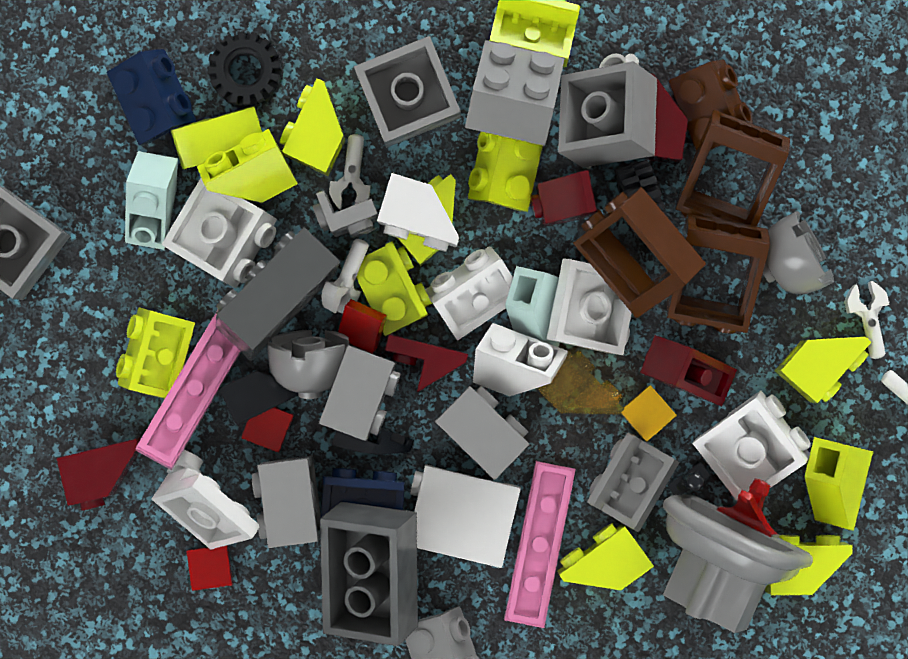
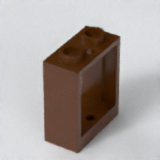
(743, 138)
(730, 238)
(621, 269)

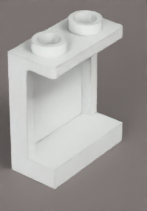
(463, 515)

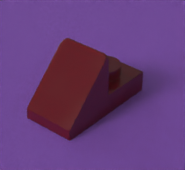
(437, 361)

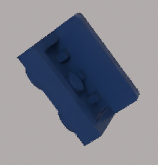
(151, 95)
(379, 491)

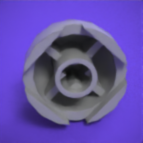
(795, 257)
(306, 361)

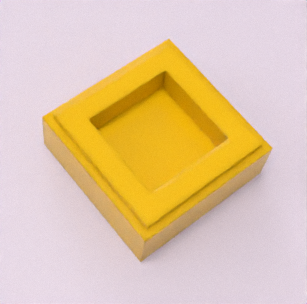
(648, 413)

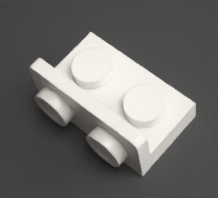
(471, 291)

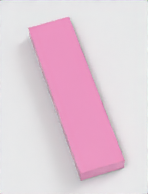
(189, 397)
(539, 544)

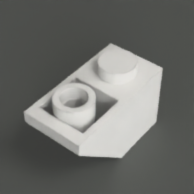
(416, 210)
(515, 361)

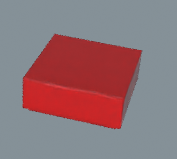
(362, 325)
(268, 429)
(209, 567)

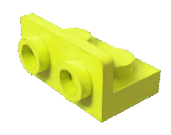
(390, 288)
(154, 352)

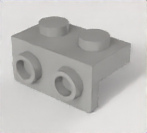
(353, 220)
(632, 481)
(442, 637)

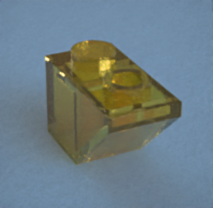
(579, 391)

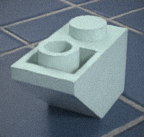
(150, 199)
(531, 303)

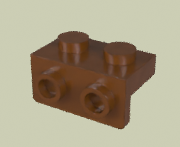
(705, 90)

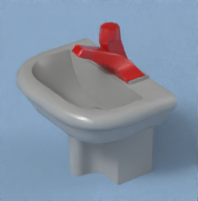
(727, 556)

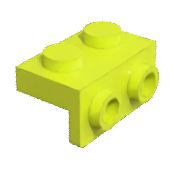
(536, 25)
(504, 171)

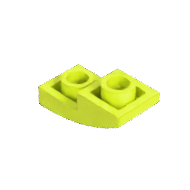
(213, 135)

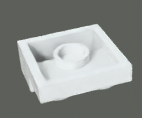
(220, 234)
(588, 311)
(753, 444)
(204, 509)

